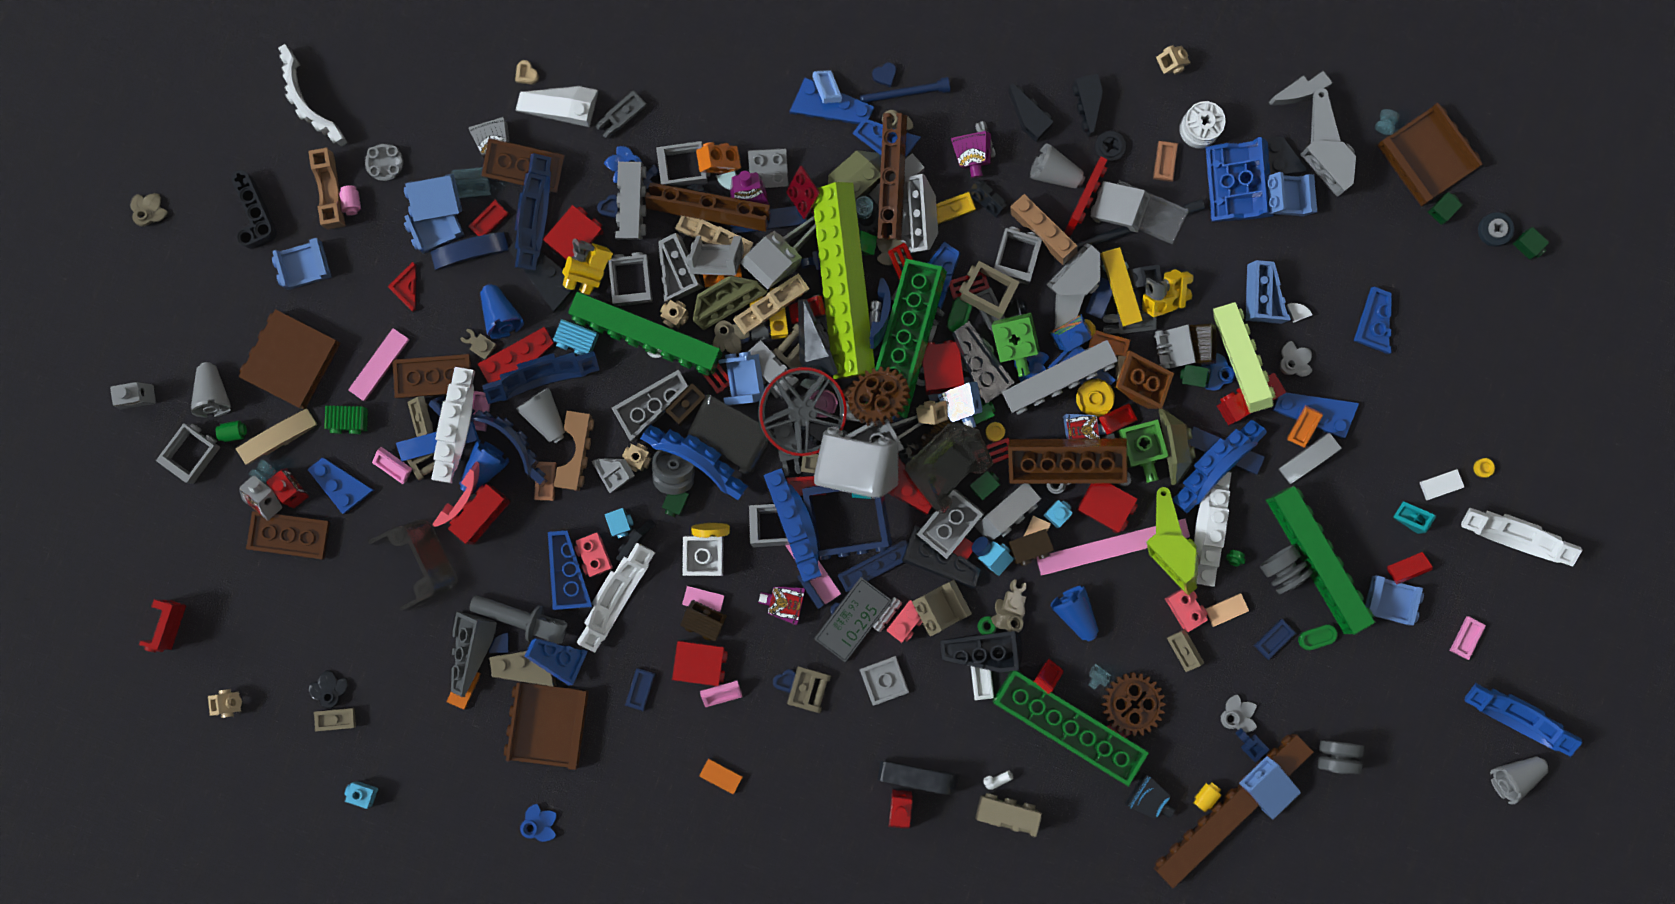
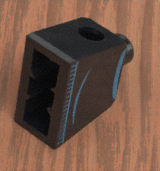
(1150, 799)

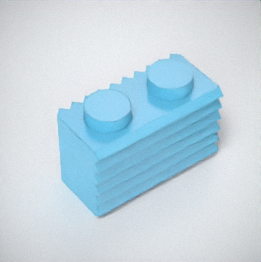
(575, 337)

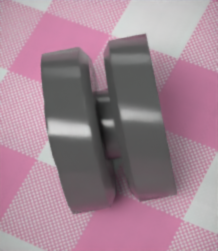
(672, 473)
(1341, 757)

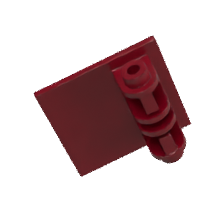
(803, 192)

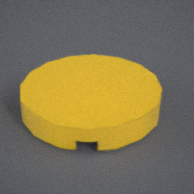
(1095, 397)
(710, 529)

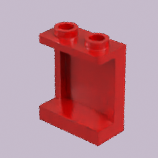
(572, 226)
(942, 367)
(1108, 505)
(167, 626)
(699, 663)

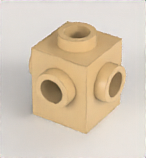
(1173, 59)
(677, 320)
(644, 457)
(225, 703)

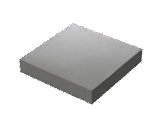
(884, 680)

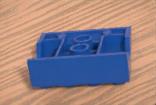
(1238, 180)

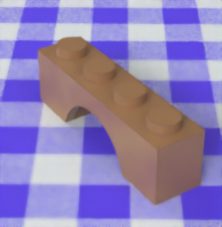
(325, 172)
(1053, 237)
(570, 475)

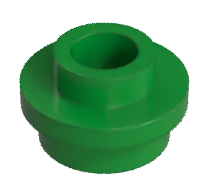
(1235, 558)
(982, 621)

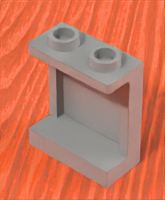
(1120, 205)
(715, 258)

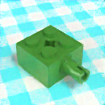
(1015, 350)
(1153, 451)

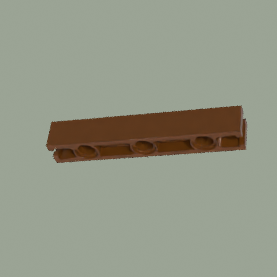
(892, 162)
(707, 207)

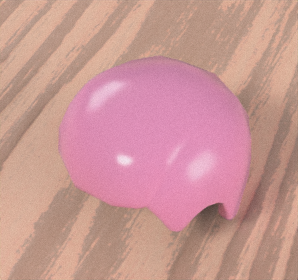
(826, 402)

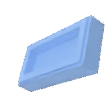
(827, 86)

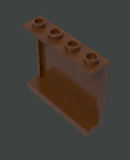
(1430, 154)
(289, 359)
(546, 725)

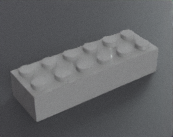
(1060, 376)

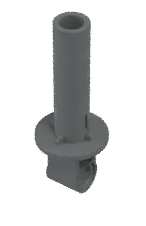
(534, 623)

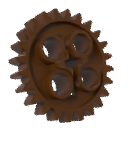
(878, 396)
(1121, 691)

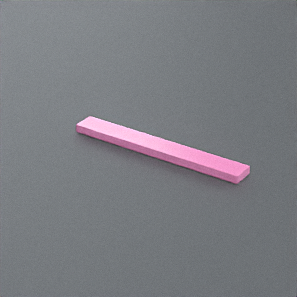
(1100, 550)

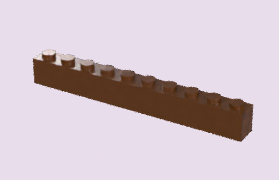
(1224, 817)

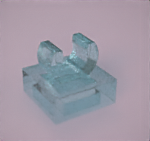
(1098, 676)

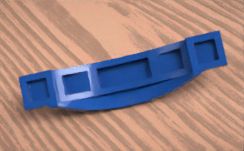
(698, 454)
(1217, 463)
(796, 524)
(1523, 718)

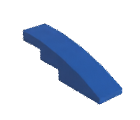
(426, 444)

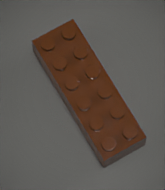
(1068, 461)

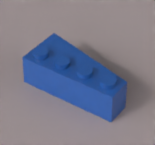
(566, 578)

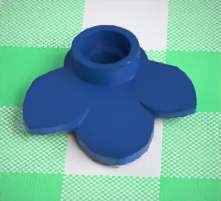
(623, 155)
(1035, 365)
(1216, 379)
(540, 821)

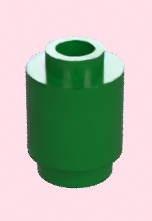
(231, 431)

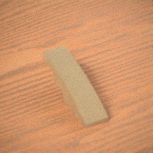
(709, 233)
(771, 304)
(276, 436)

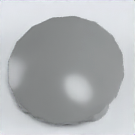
(383, 162)

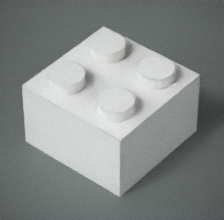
(702, 556)

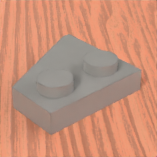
(613, 472)

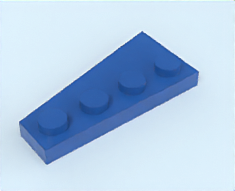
(810, 104)
(1336, 413)

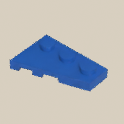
(339, 486)

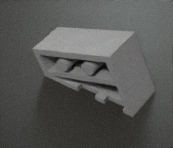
(676, 274)
(771, 368)
(1008, 512)

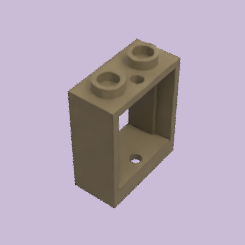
(976, 301)

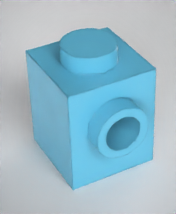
(1058, 513)
(619, 523)
(997, 558)
(360, 794)

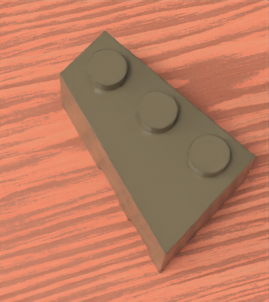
(520, 668)
(1008, 814)

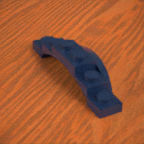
(532, 212)
(538, 373)
(518, 439)

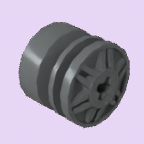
(1286, 569)

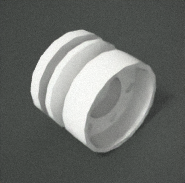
(1196, 133)

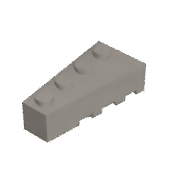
(631, 201)
(649, 405)

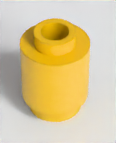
(1207, 797)

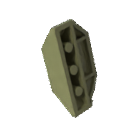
(861, 169)
(725, 299)
(1178, 445)

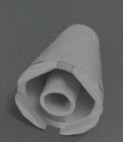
(1056, 169)
(209, 392)
(543, 415)
(1518, 778)

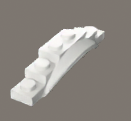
(294, 96)
(453, 425)
(1211, 530)
(1521, 536)
(614, 596)

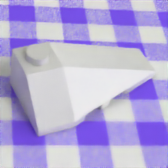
(562, 104)

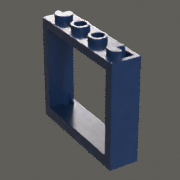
(845, 550)

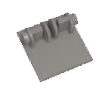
(770, 165)
(1175, 347)

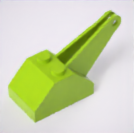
(1170, 548)

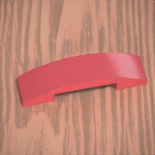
(470, 482)

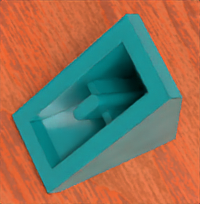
(1414, 518)

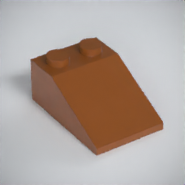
(1144, 381)

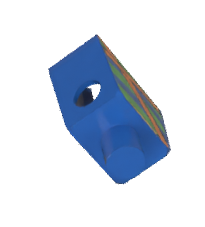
(1071, 334)

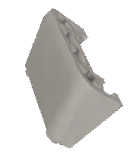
(857, 464)

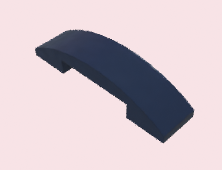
(469, 249)
(879, 328)

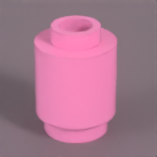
(349, 200)

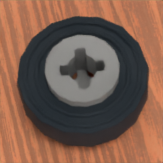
(1489, 233)

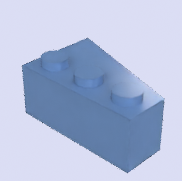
(1264, 295)

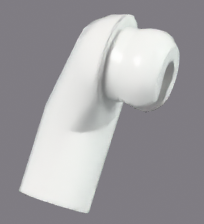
(992, 783)

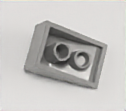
(948, 529)

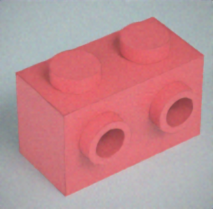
(593, 554)
(1187, 609)
(904, 623)

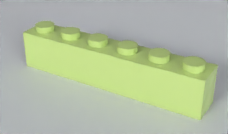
(1243, 357)

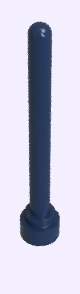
(941, 85)

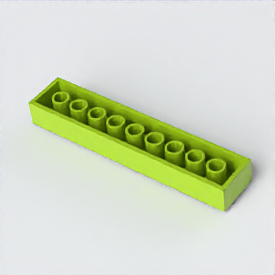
(843, 280)

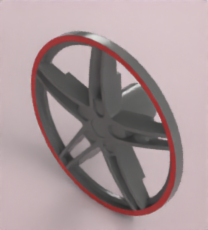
(801, 409)

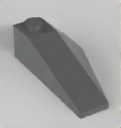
(473, 640)

